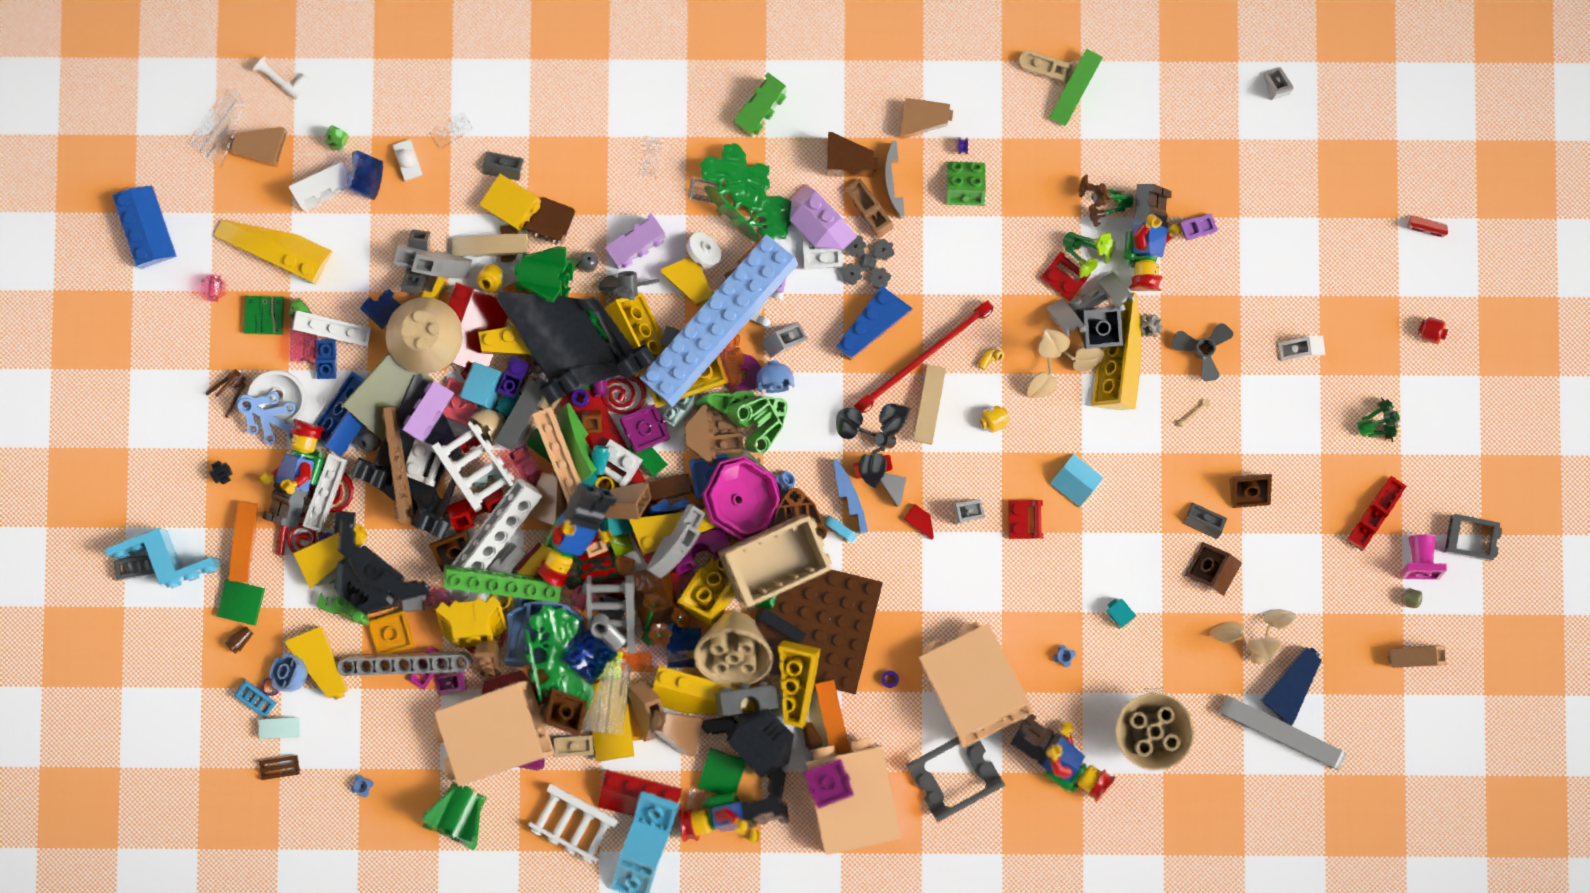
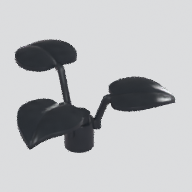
(892, 418)

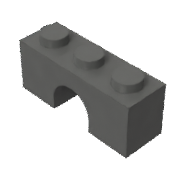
(730, 701)

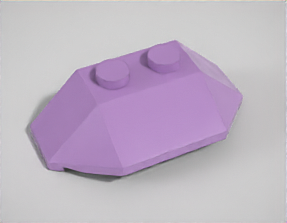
(819, 220)

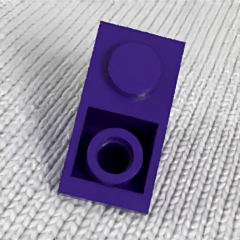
(514, 377)

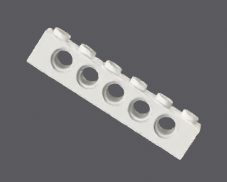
(499, 526)

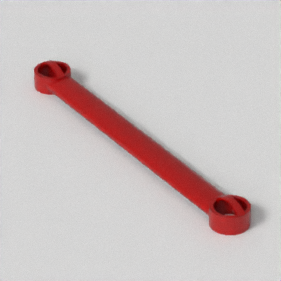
(979, 312)

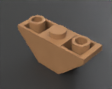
(700, 435)
(488, 658)
(644, 704)

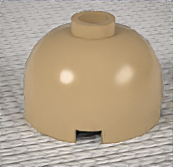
(489, 423)

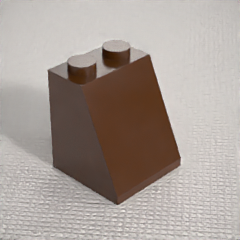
(849, 158)

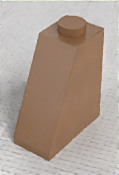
(924, 116)
(260, 145)
(552, 501)
(630, 501)
(1417, 656)
(678, 730)

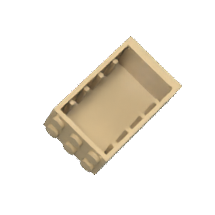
(775, 560)

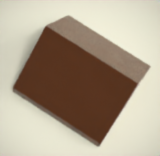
(1251, 490)
(449, 548)
(563, 712)

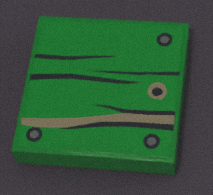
(264, 315)

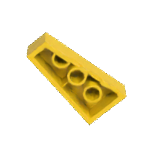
(503, 342)
(652, 529)
(798, 676)

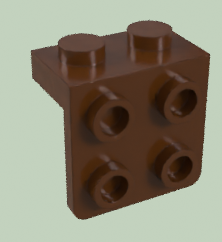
(551, 221)

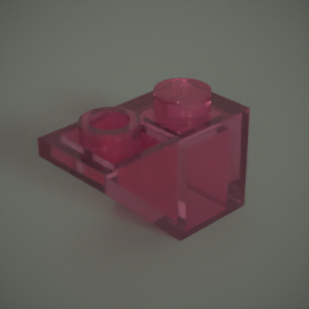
(526, 465)

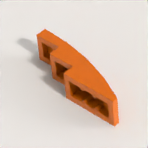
(243, 542)
(832, 716)

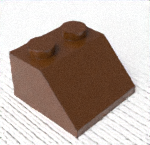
(1213, 568)

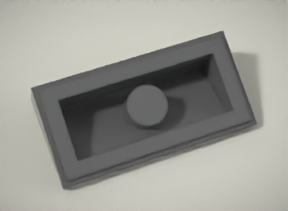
(503, 164)
(1205, 521)

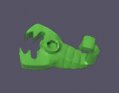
(722, 401)
(341, 606)

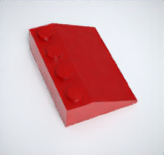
(477, 314)

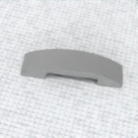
(897, 203)

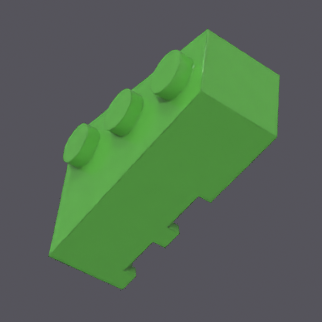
(761, 106)

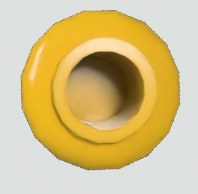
(490, 278)
(994, 418)

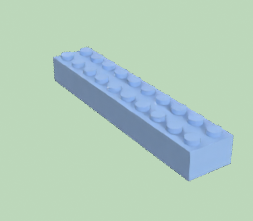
(719, 320)

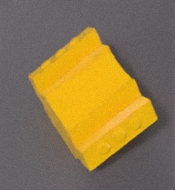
(471, 621)

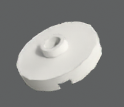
(703, 250)

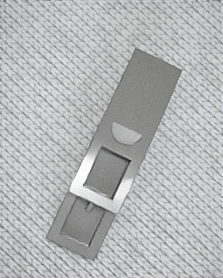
(432, 264)
(675, 547)

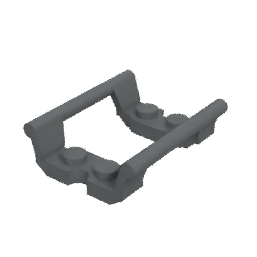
(934, 795)

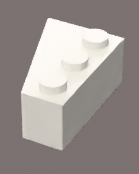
(320, 186)

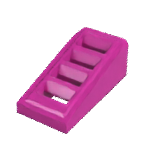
(417, 681)

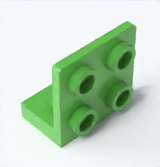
(966, 183)

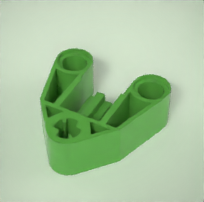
(767, 415)

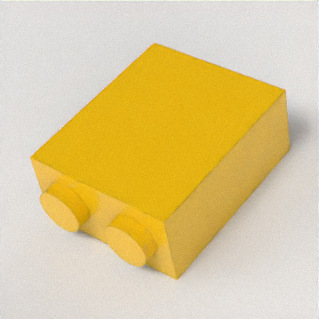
(510, 203)

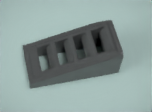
(128, 575)

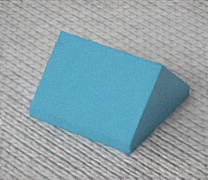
(482, 385)
(1076, 480)

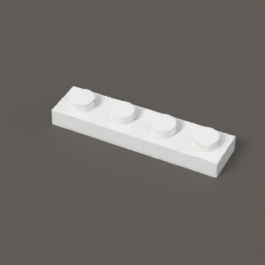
(331, 328)
(325, 493)

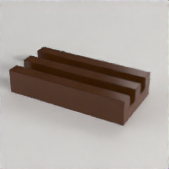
(263, 770)

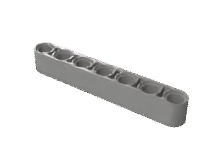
(396, 667)
(1282, 732)

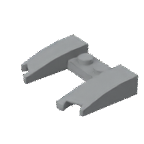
(1109, 288)

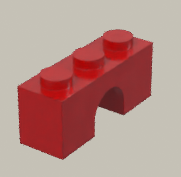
(463, 515)

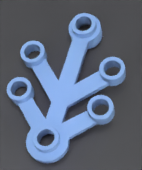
(265, 415)

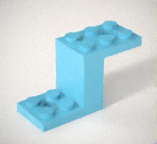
(163, 558)
(644, 844)

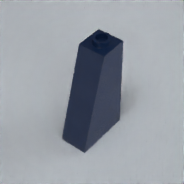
(1291, 687)

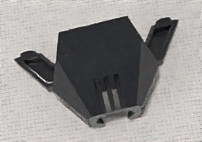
(368, 579)
(760, 742)

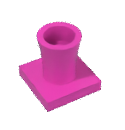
(1423, 560)

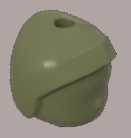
(1412, 598)

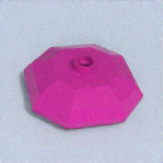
(756, 494)

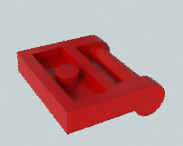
(1060, 280)
(1019, 519)

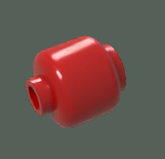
(1433, 330)

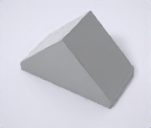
(1278, 83)
(894, 486)
(968, 511)

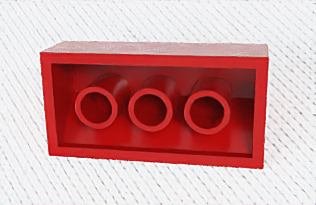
(622, 792)

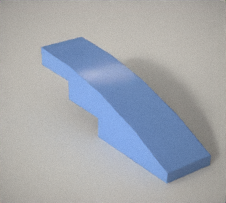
(847, 490)

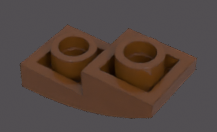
(670, 487)

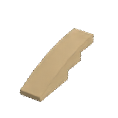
(490, 245)
(929, 404)

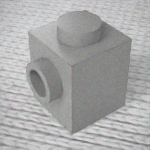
(415, 604)

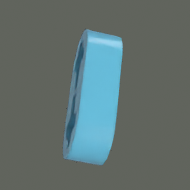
(840, 529)

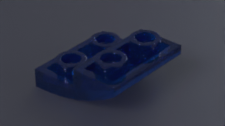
(365, 175)
(589, 656)

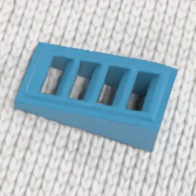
(238, 694)

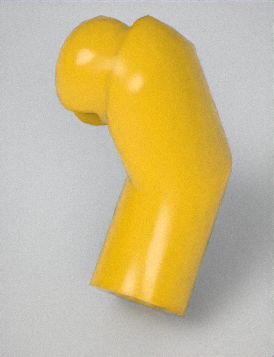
(990, 356)

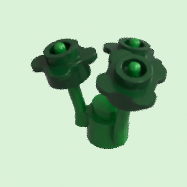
(1390, 417)

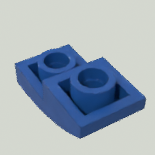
(326, 359)

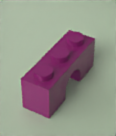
(711, 541)

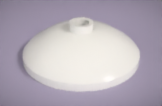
(287, 384)

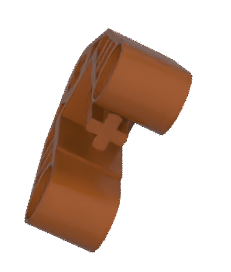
(796, 509)

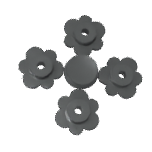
(868, 262)

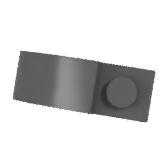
(413, 281)

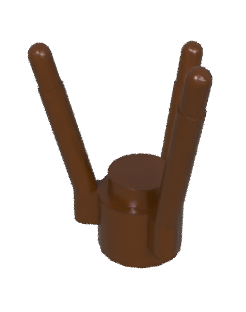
(234, 379)

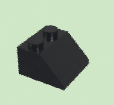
(1102, 327)

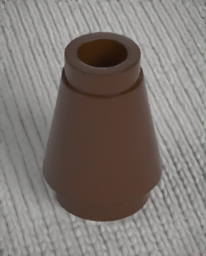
(239, 639)
(811, 737)

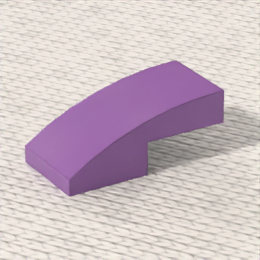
(1198, 227)

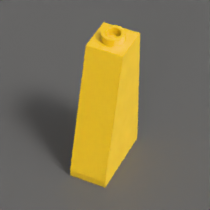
(322, 556)
(320, 661)

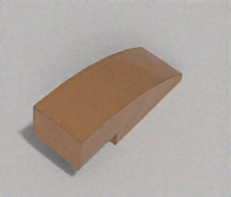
(869, 208)

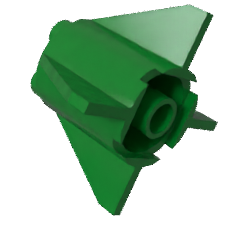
(546, 273)
(456, 815)

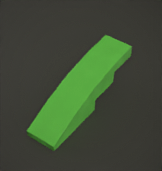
(1076, 87)
(574, 436)

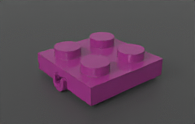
(644, 428)
(829, 783)

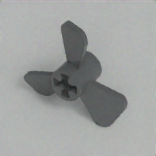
(625, 285)
(1184, 342)

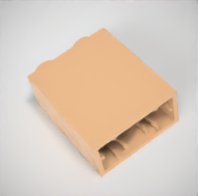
(975, 683)
(492, 733)
(869, 814)

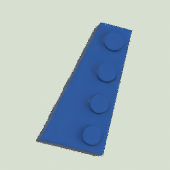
(877, 318)

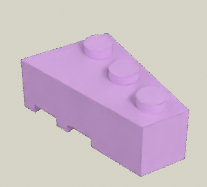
(636, 242)
(428, 410)

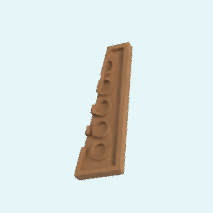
(404, 509)

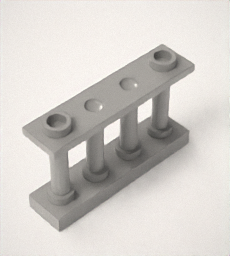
(627, 606)

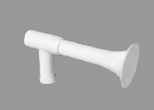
(291, 89)

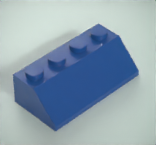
(144, 226)
(338, 422)

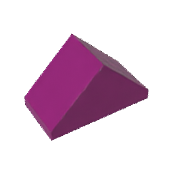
(451, 682)

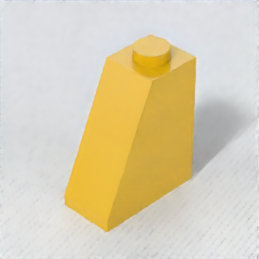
(689, 280)

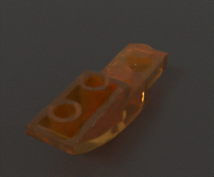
(732, 359)

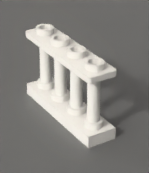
(465, 483)
(589, 813)

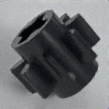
(220, 472)

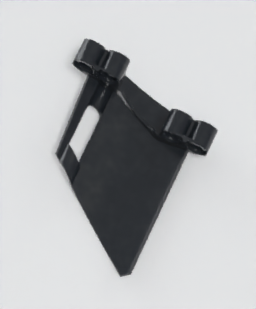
(569, 344)
(427, 504)

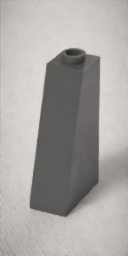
(521, 417)

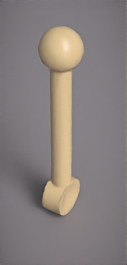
(1181, 423)

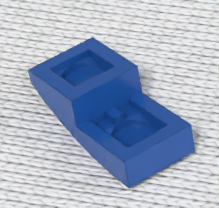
(664, 508)

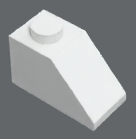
(1302, 348)

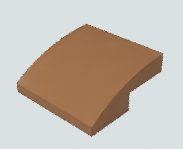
(727, 435)

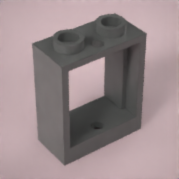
(1453, 534)

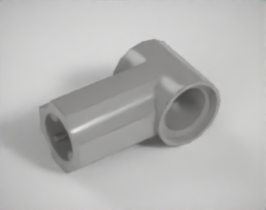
(508, 560)
(608, 633)

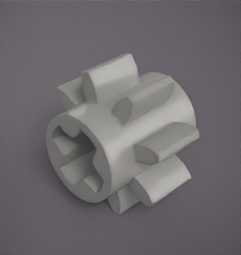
(1150, 325)

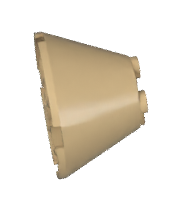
(424, 335)
(733, 651)
(1155, 731)

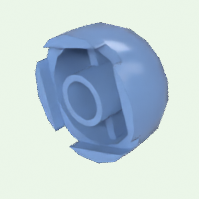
(774, 377)
(288, 673)

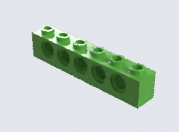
(499, 583)

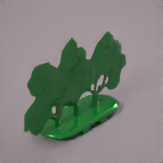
(747, 188)
(561, 630)

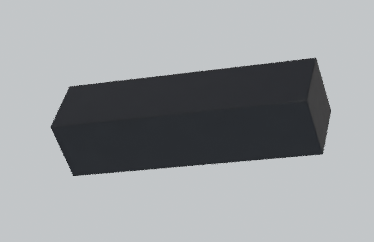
(782, 626)

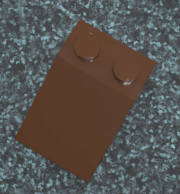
(645, 583)

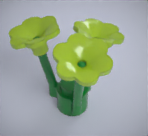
(1103, 245)

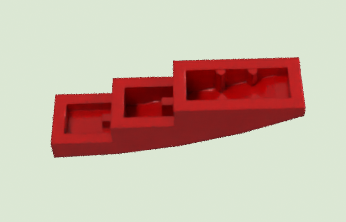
(1376, 513)

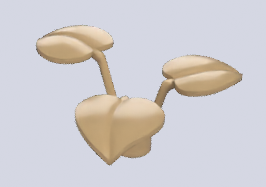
(1053, 345)
(1263, 648)

